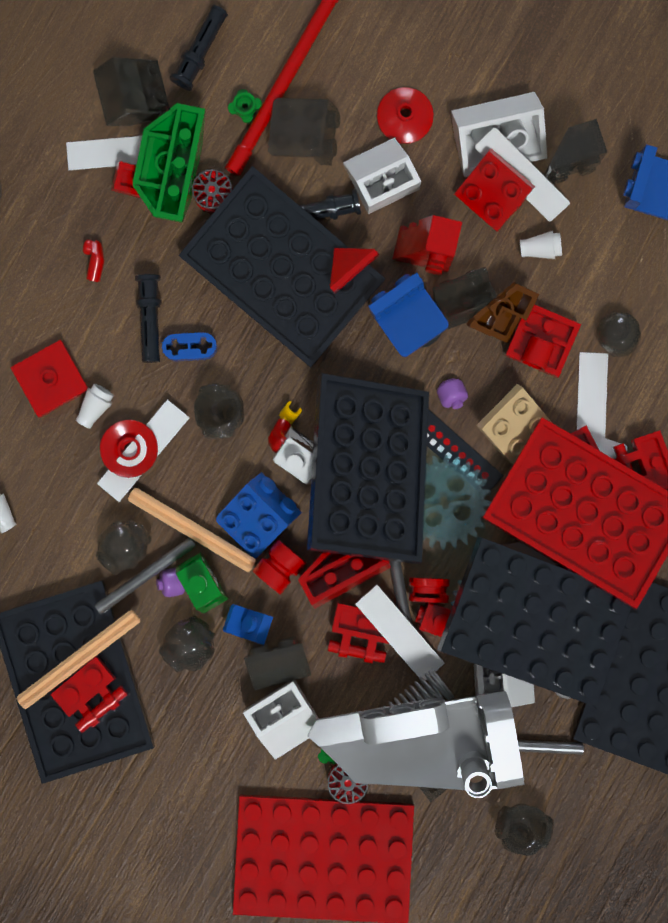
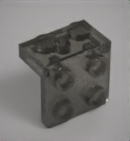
(304, 129)

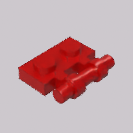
(651, 456)
(352, 622)
(83, 687)

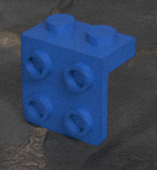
(649, 184)
(408, 315)
(257, 515)

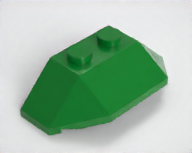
(170, 161)

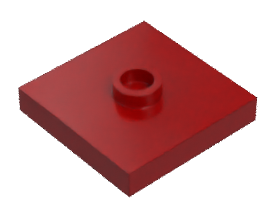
(49, 378)

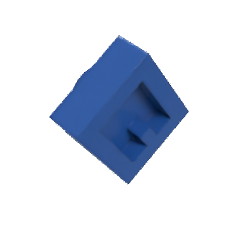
(247, 624)

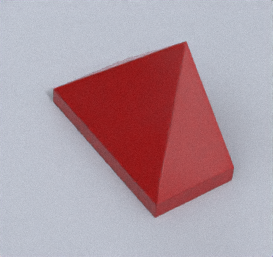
(348, 263)

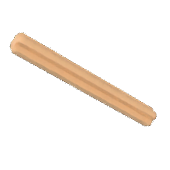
(192, 529)
(78, 659)

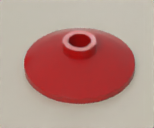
(410, 128)
(115, 442)

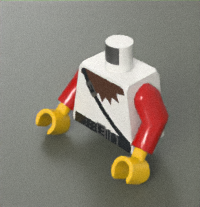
(290, 447)

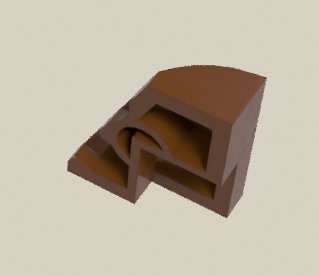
(504, 312)

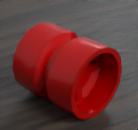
(279, 567)

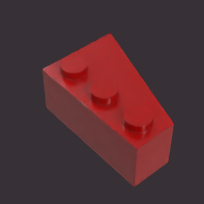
(428, 244)
(337, 574)

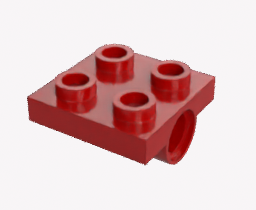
(494, 190)
(543, 341)

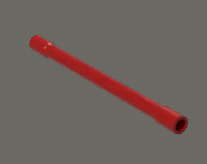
(244, 150)

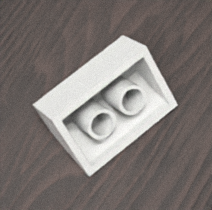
(516, 117)

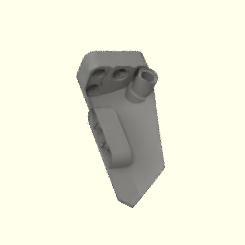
(427, 744)

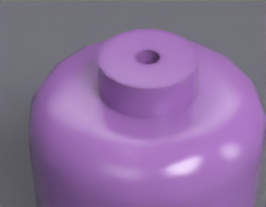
(452, 393)
(169, 583)

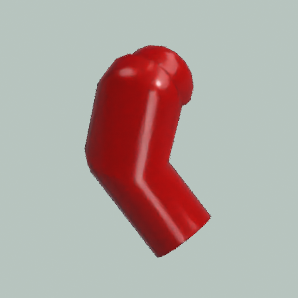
(96, 262)

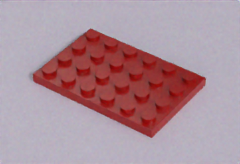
(585, 512)
(323, 859)

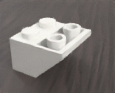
(382, 175)
(491, 681)
(282, 719)

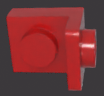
(432, 618)

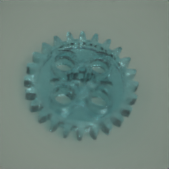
(450, 528)

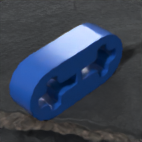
(189, 339)

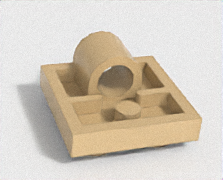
(512, 422)

